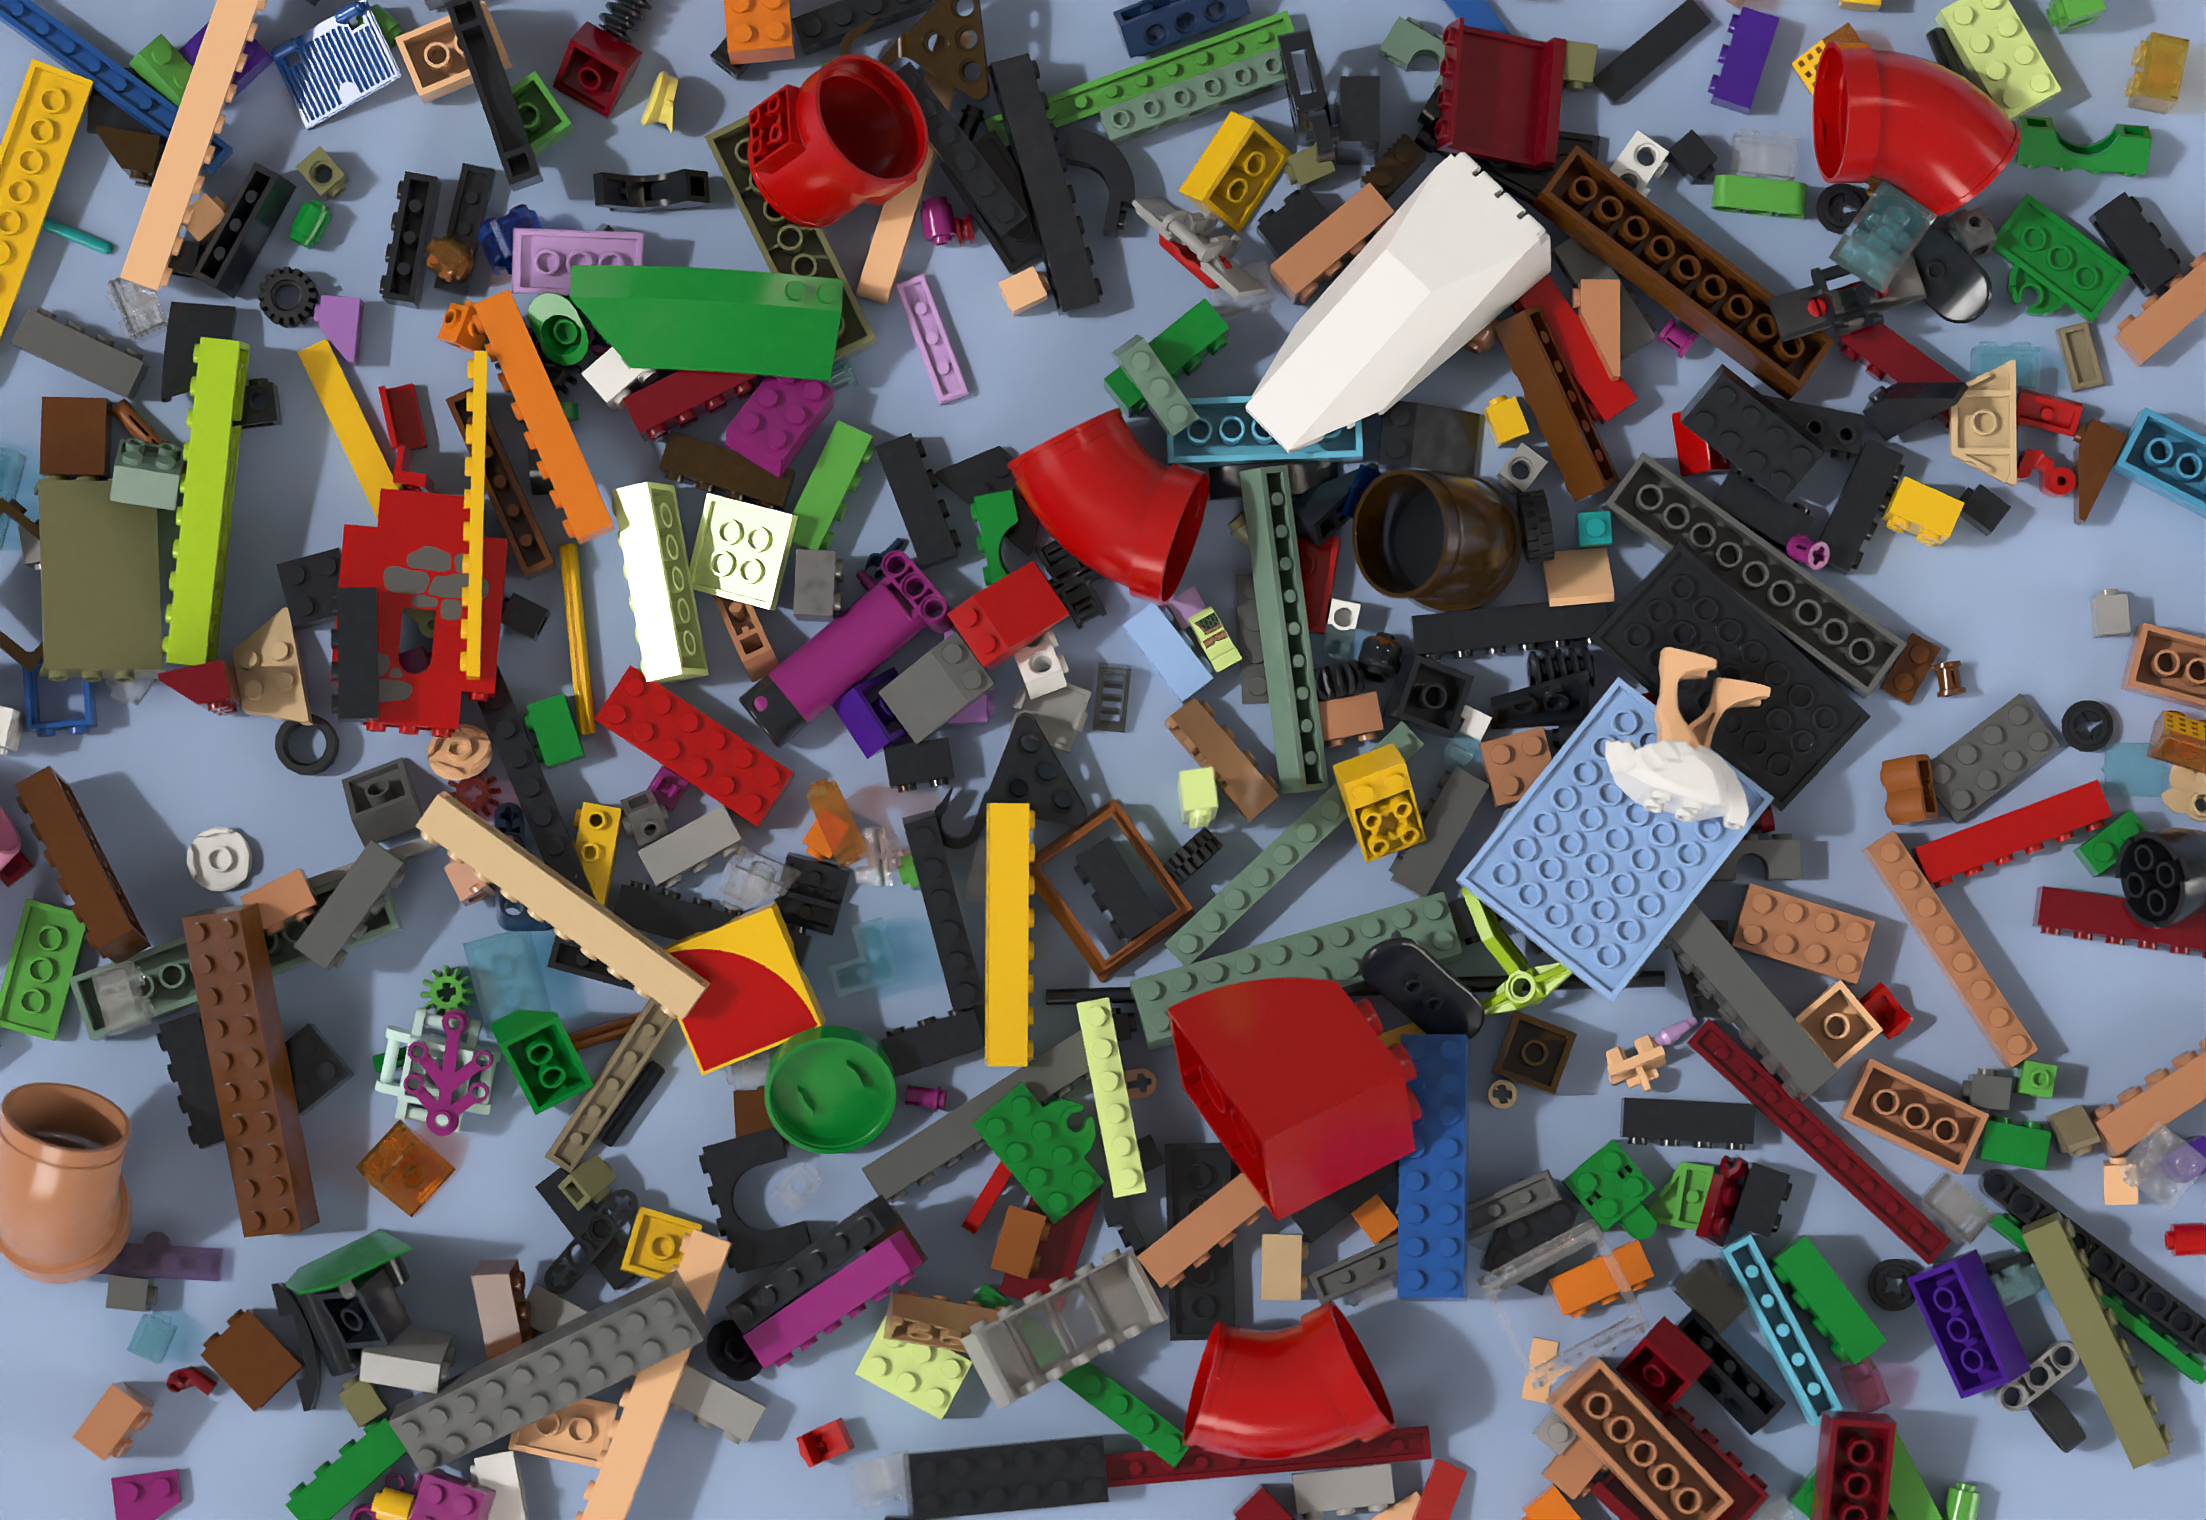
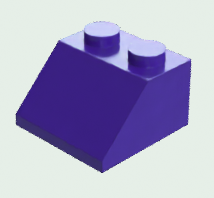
(869, 716)

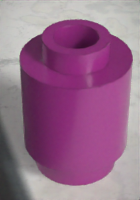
(938, 221)

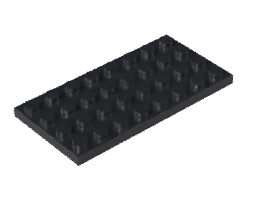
(1694, 611)

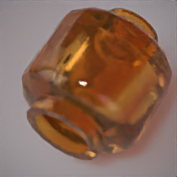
(449, 258)

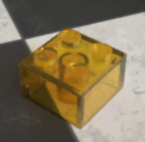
(2157, 73)

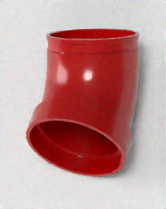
(1907, 126)
(1116, 504)
(1286, 1390)

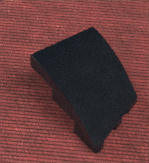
(185, 328)

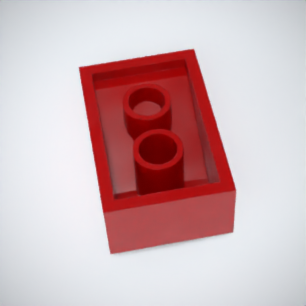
(1008, 615)

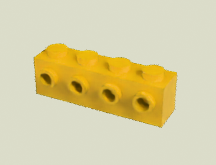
(598, 844)

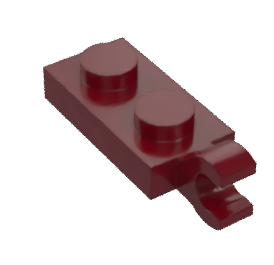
(1721, 1201)

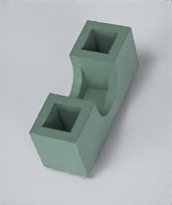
(1408, 42)
(1155, 385)

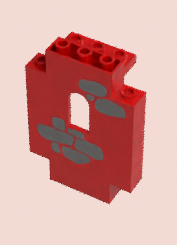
(419, 566)

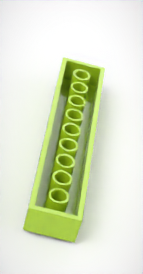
(206, 502)

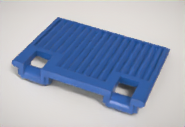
(336, 64)

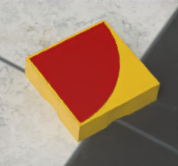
(754, 990)

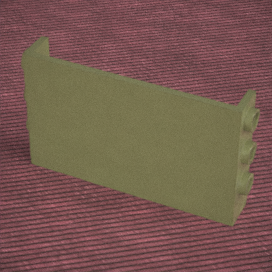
(98, 583)

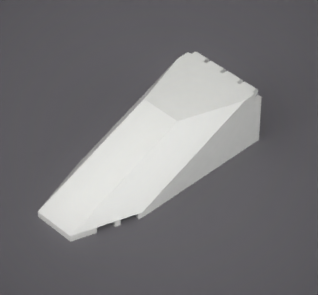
(1403, 305)

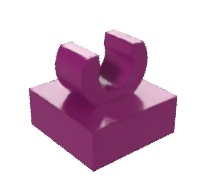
(668, 787)

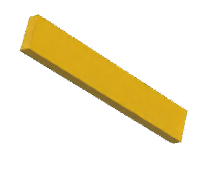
(348, 420)

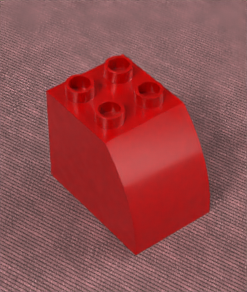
(1295, 1085)

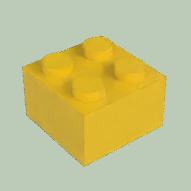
(1921, 512)

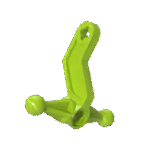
(1509, 994)

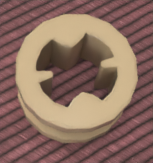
(1508, 1087)

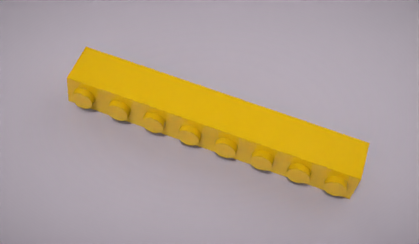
(1008, 934)

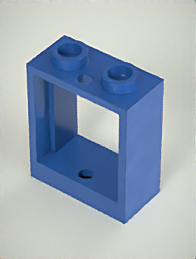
(49, 728)

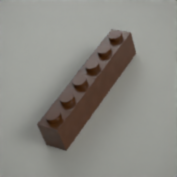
(1556, 403)
(507, 495)

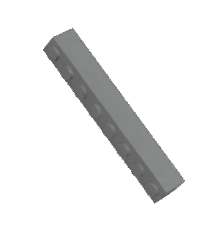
(696, 1391)

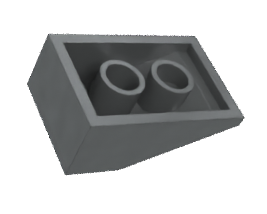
(936, 688)

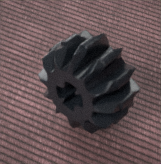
(1339, 680)

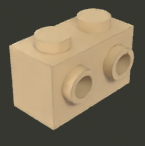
(1282, 1267)

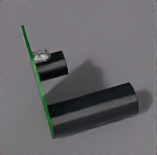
(337, 1269)

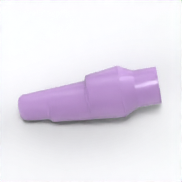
(1673, 1032)

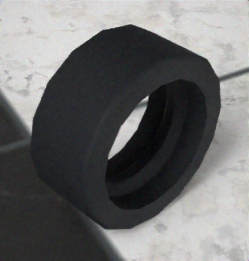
(313, 768)
(2057, 1421)

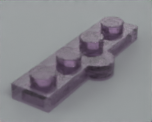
(162, 1260)

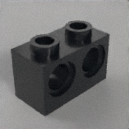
(260, 418)

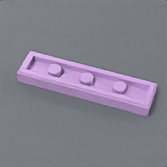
(932, 339)

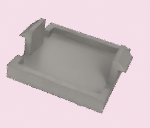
(1057, 714)

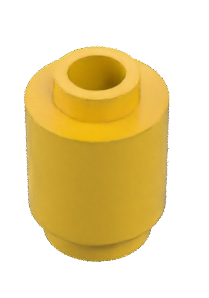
(393, 1505)

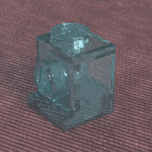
(2016, 1283)

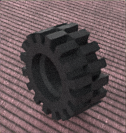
(274, 283)
(1192, 855)

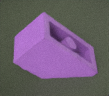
(341, 322)

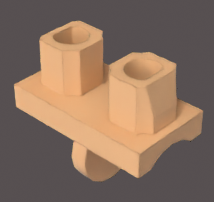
(1636, 1069)

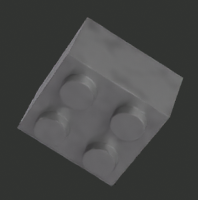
(816, 585)

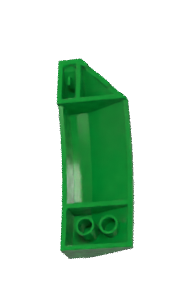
(713, 318)

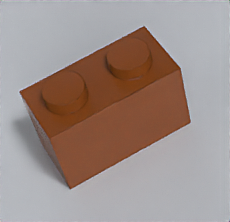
(1019, 1242)

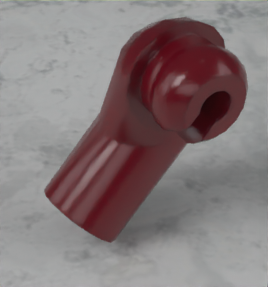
(190, 1377)

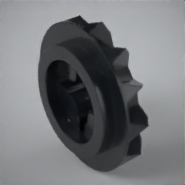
(1830, 197)
(2093, 712)
(1877, 1283)

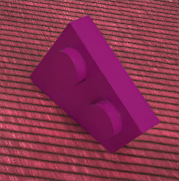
(146, 1494)

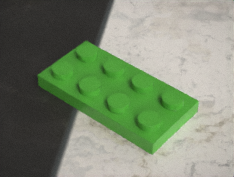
(40, 970)

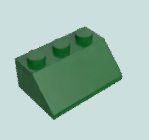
(541, 1057)

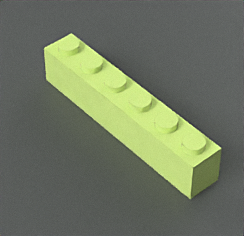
(1197, 797)
(1111, 1097)

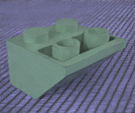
(147, 474)

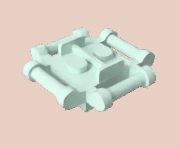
(436, 1049)

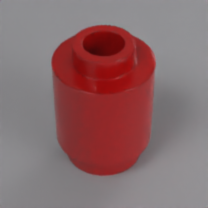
(2186, 1239)

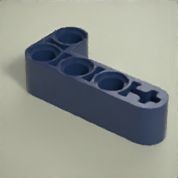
(522, 921)

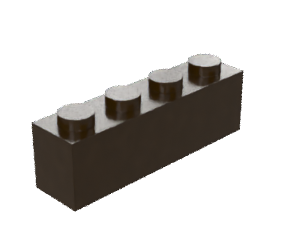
(723, 470)

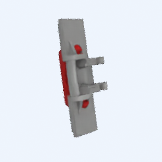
(1188, 241)

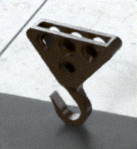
(952, 59)

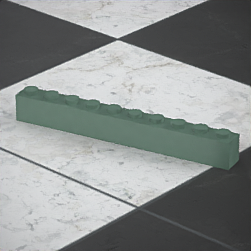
(1284, 629)
(1273, 863)

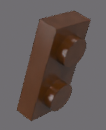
(1910, 669)

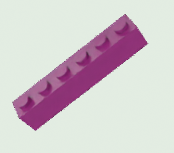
(833, 1299)

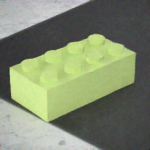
(1998, 54)

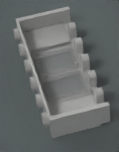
(1063, 1327)

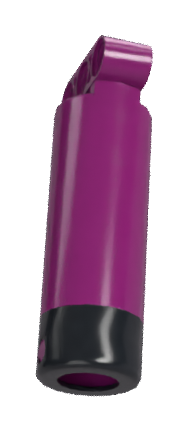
(847, 649)

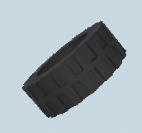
(1535, 526)

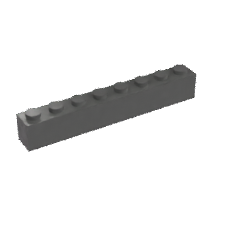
(953, 1133)

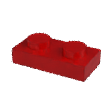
(2048, 412)

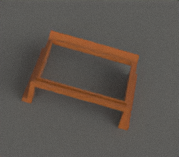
(1101, 967)

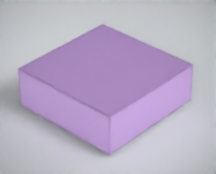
(1185, 606)

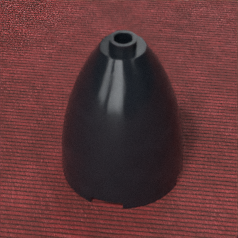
(2163, 875)

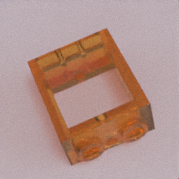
(836, 823)

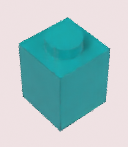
(1593, 530)

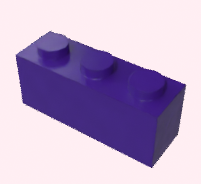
(1743, 60)

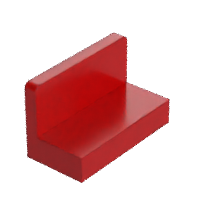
(403, 417)
(1694, 453)
(410, 480)

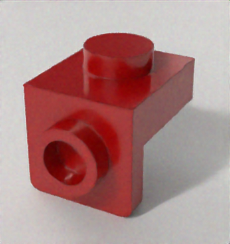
(1886, 1011)
(824, 1442)

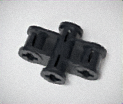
(1076, 590)

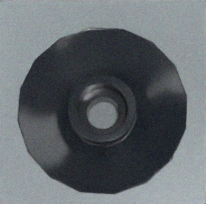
(727, 1338)

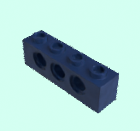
(1137, 18)

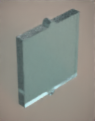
(2131, 771)

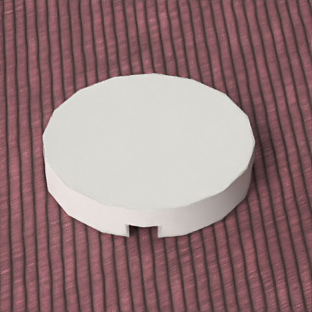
(219, 859)

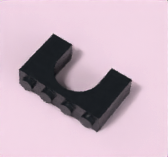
(725, 1165)

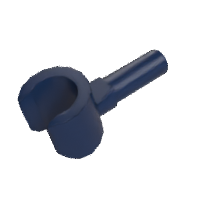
(876, 558)

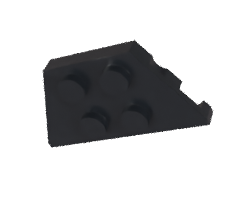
(986, 474)

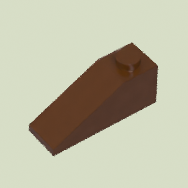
(2092, 462)

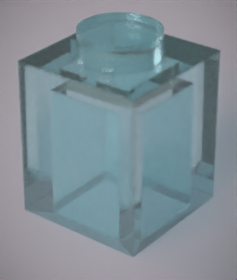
(152, 1337)

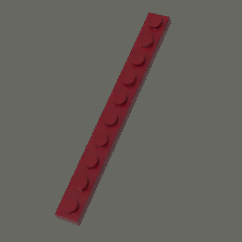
(1818, 1142)
(1196, 1464)

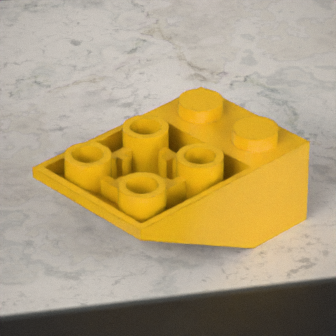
(1380, 802)

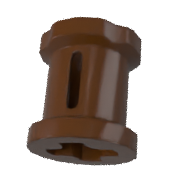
(1949, 679)

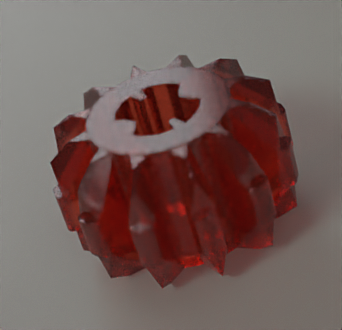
(482, 800)

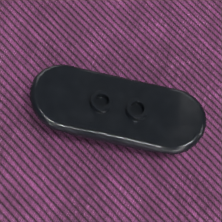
(1951, 278)
(1422, 987)

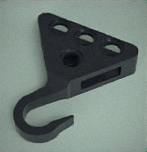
(1311, 110)
(1022, 764)

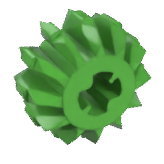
(440, 985)

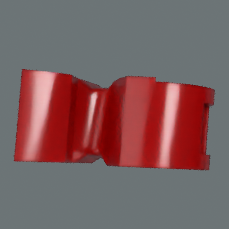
(2052, 481)

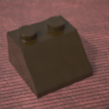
(134, 152)

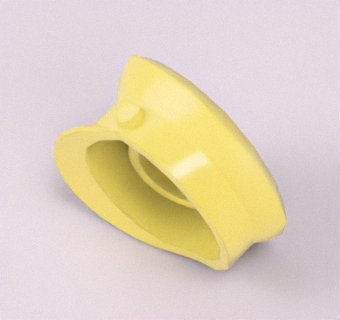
(661, 101)

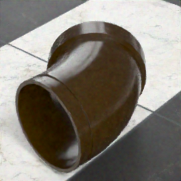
(1479, 541)

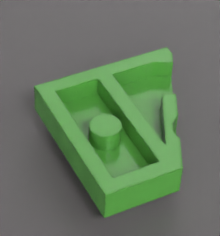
(1683, 1196)

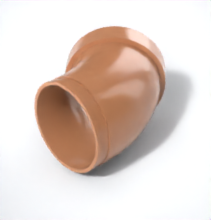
(62, 1182)

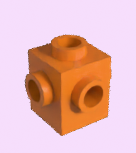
(459, 328)

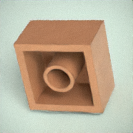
(1514, 764)
(114, 1421)

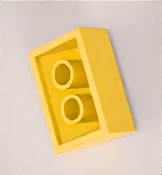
(1235, 171)

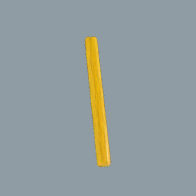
(577, 639)

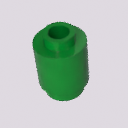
(310, 224)

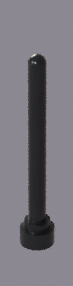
(1428, 143)

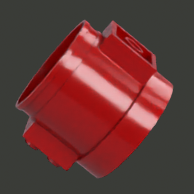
(837, 141)

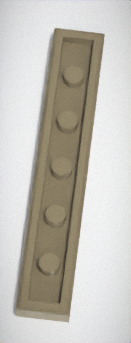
(610, 1086)

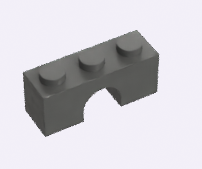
(1779, 856)

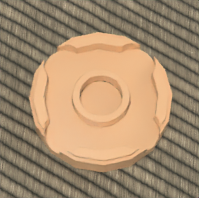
(461, 755)

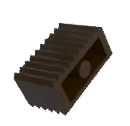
(1394, 166)

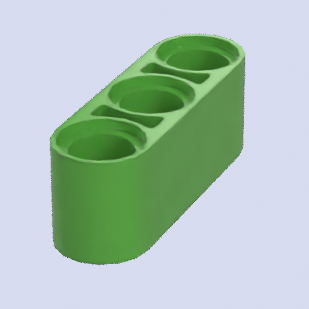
(1759, 196)

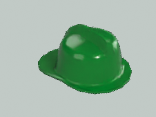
(559, 328)

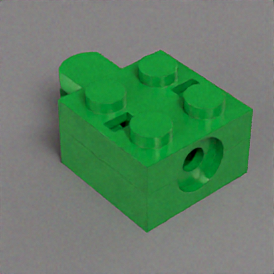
(1613, 1191)

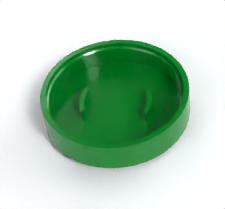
(830, 1089)

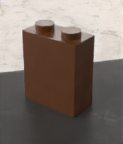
(75, 437)
(252, 1358)

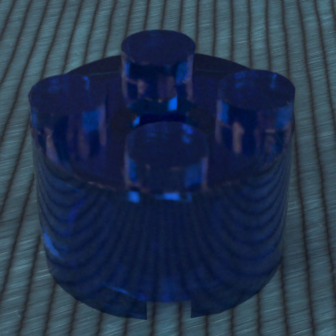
(497, 236)

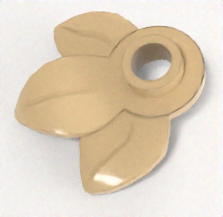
(2185, 791)

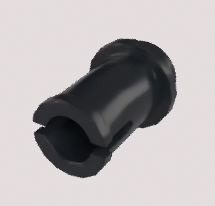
(970, 120)

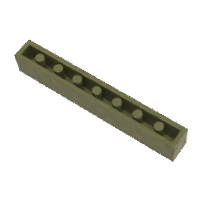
(2096, 1339)

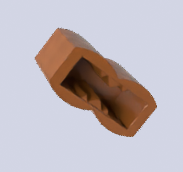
(1909, 789)

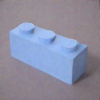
(1169, 651)

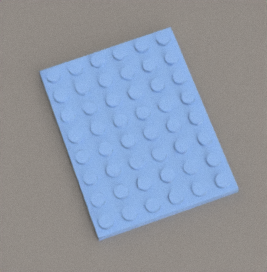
(1589, 865)

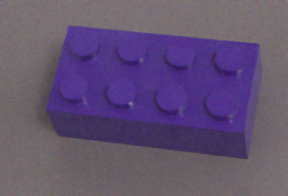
(1968, 1324)

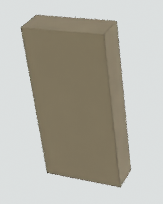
(2080, 356)

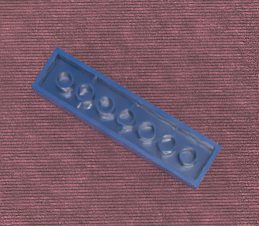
(1436, 1173)

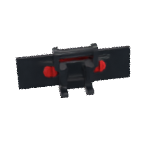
(1842, 308)

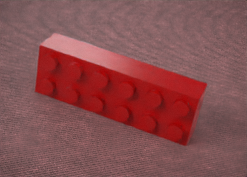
(694, 747)

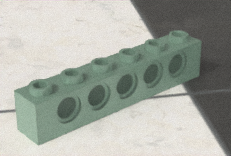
(1193, 97)

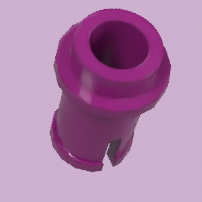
(926, 1097)

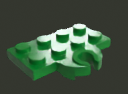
(2055, 263)
(1042, 1149)

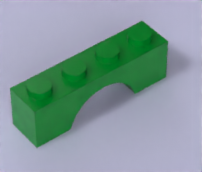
(2121, 151)
(996, 514)

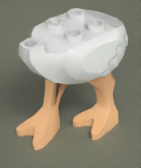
(1680, 769)

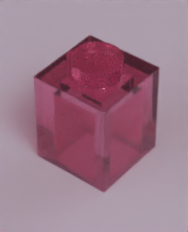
(1865, 1386)

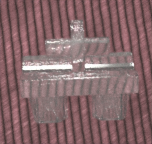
(881, 859)

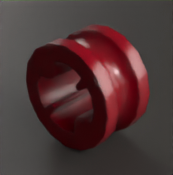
(964, 230)

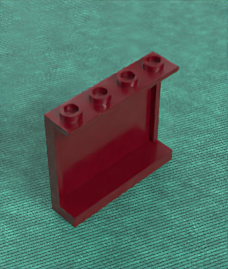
(1500, 96)
(1723, 1468)

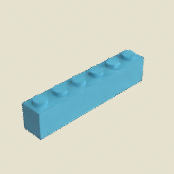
(1779, 1329)

